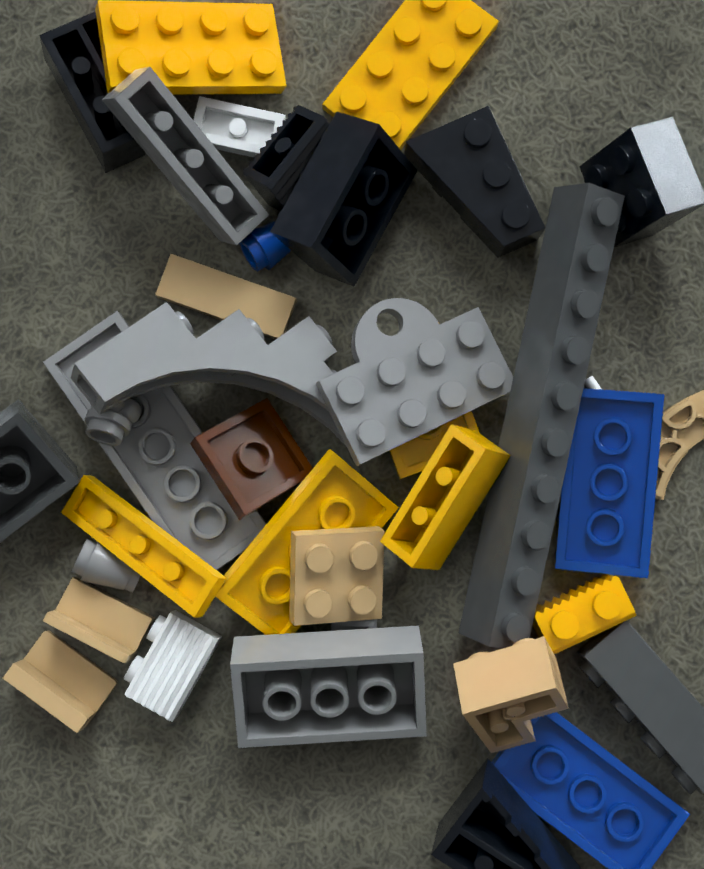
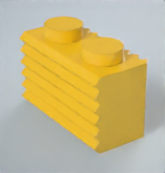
(583, 612)

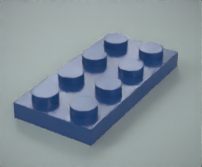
(611, 484)
(591, 795)

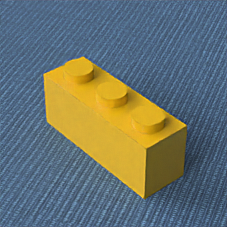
(444, 498)

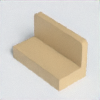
(100, 620)
(61, 681)

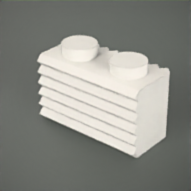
(171, 665)

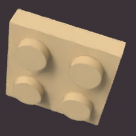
(336, 575)

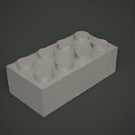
(328, 686)

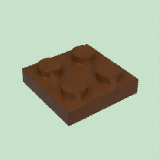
(252, 458)

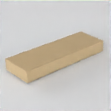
(223, 294)

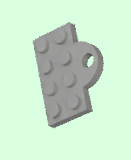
(412, 378)

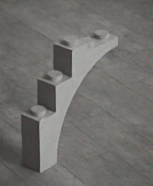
(165, 353)

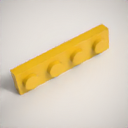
(143, 546)

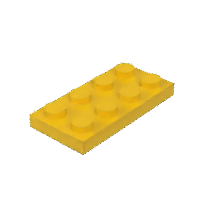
(193, 45)
(412, 64)
(326, 499)

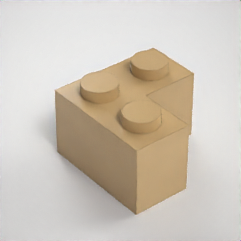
(508, 689)

